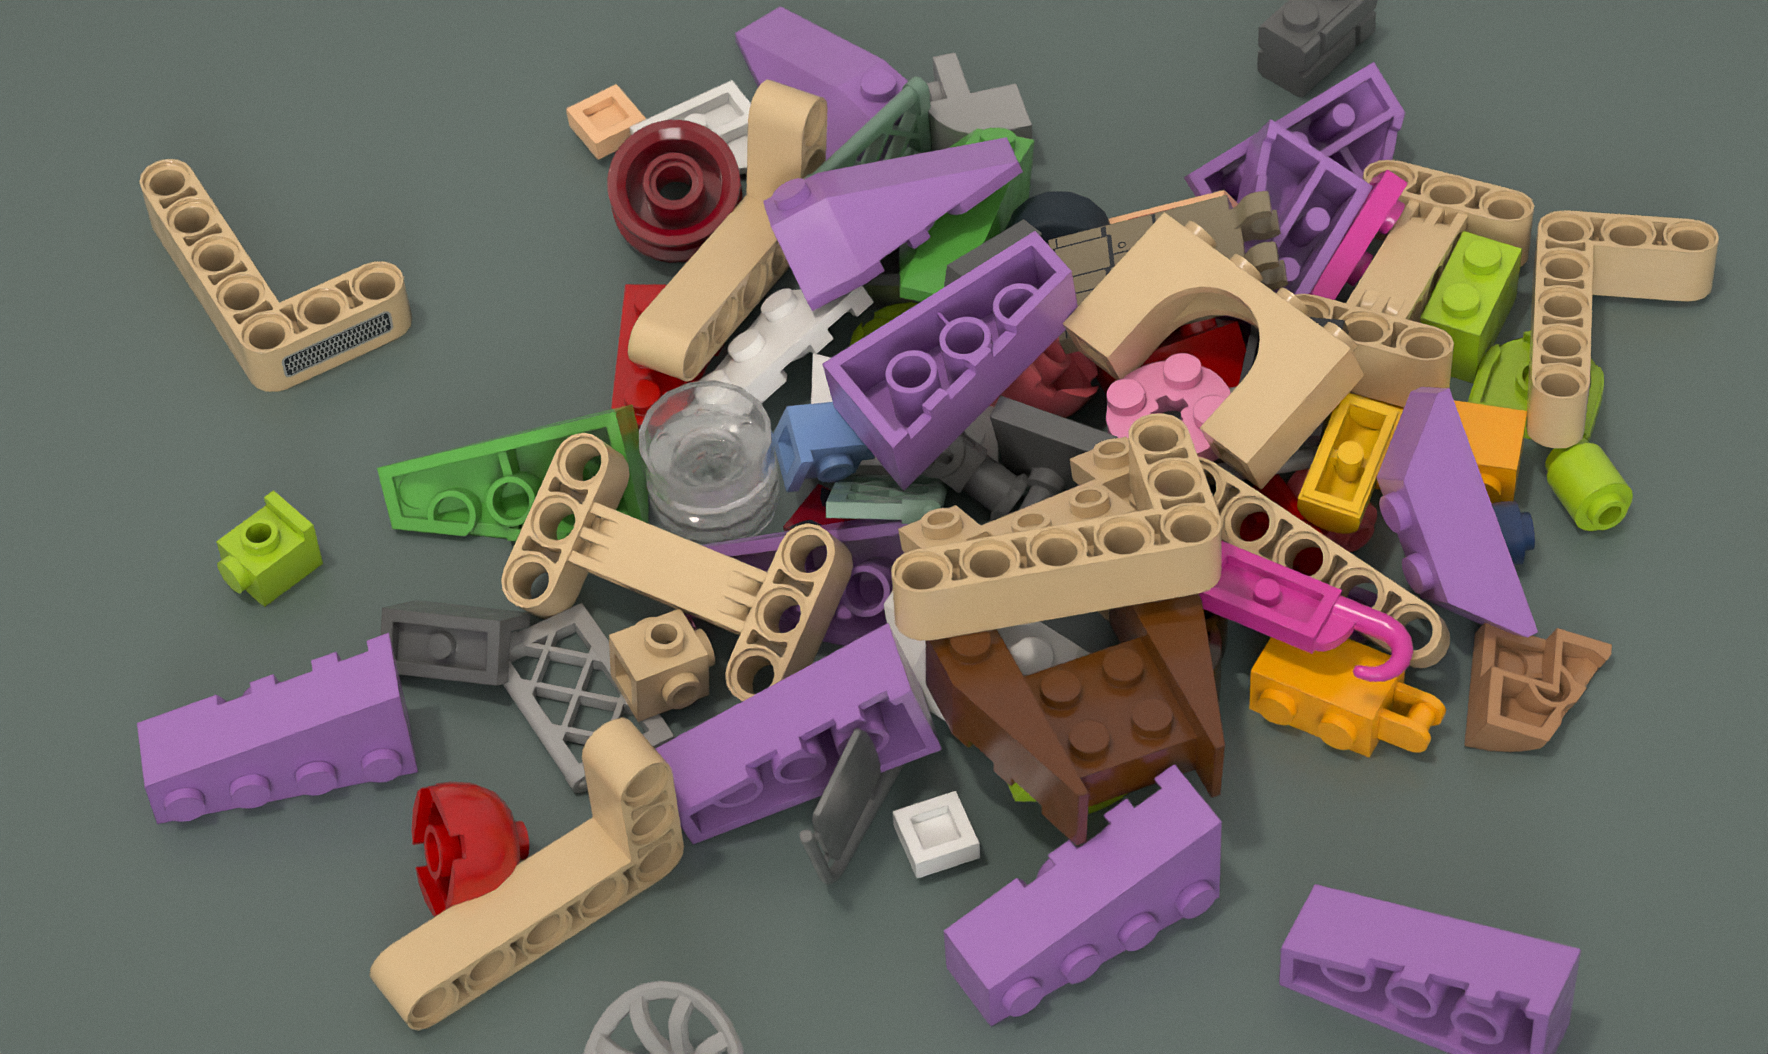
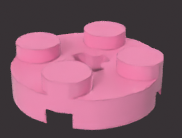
(1167, 386)

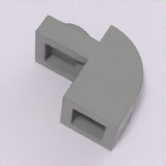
(959, 112)

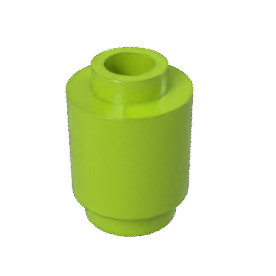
(1588, 485)

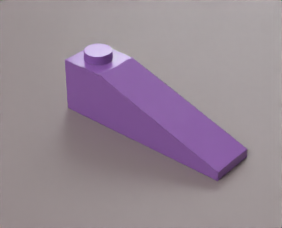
(821, 63)

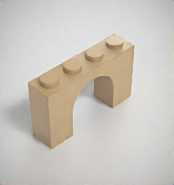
(1179, 277)

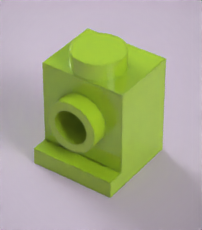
(269, 551)

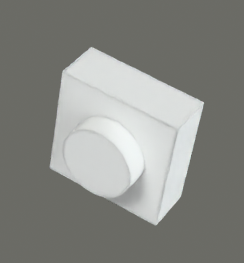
(936, 834)

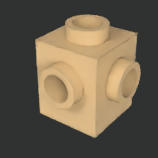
(660, 664)

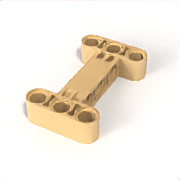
(1392, 294)
(672, 567)

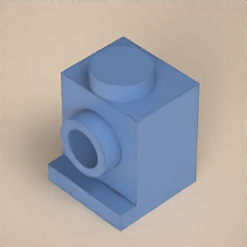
(816, 444)

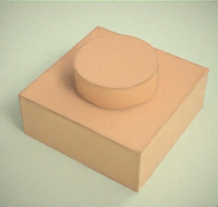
(604, 120)

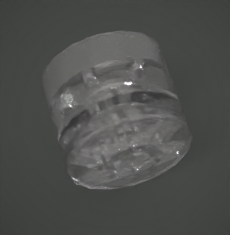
(710, 462)

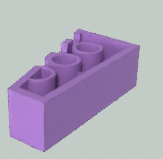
(951, 356)
(792, 735)
(1431, 974)

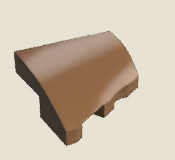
(1526, 686)

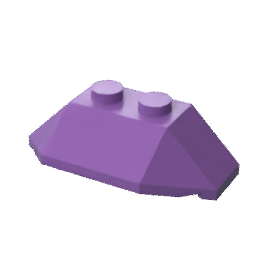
(1348, 123)
(1447, 519)

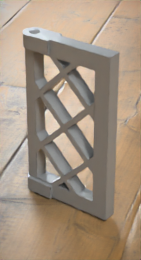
(540, 642)

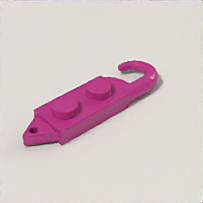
(1301, 610)

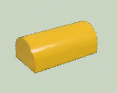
(1347, 464)

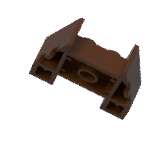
(1094, 721)

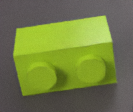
(1474, 299)

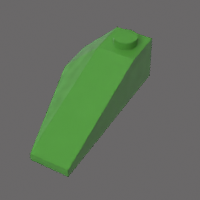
(952, 236)
(494, 482)

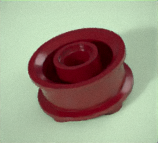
(663, 155)

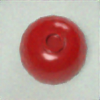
(466, 842)

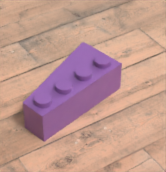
(281, 738)
(1090, 902)

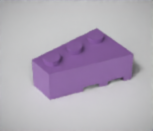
(1312, 199)

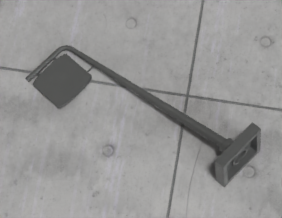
(1029, 444)

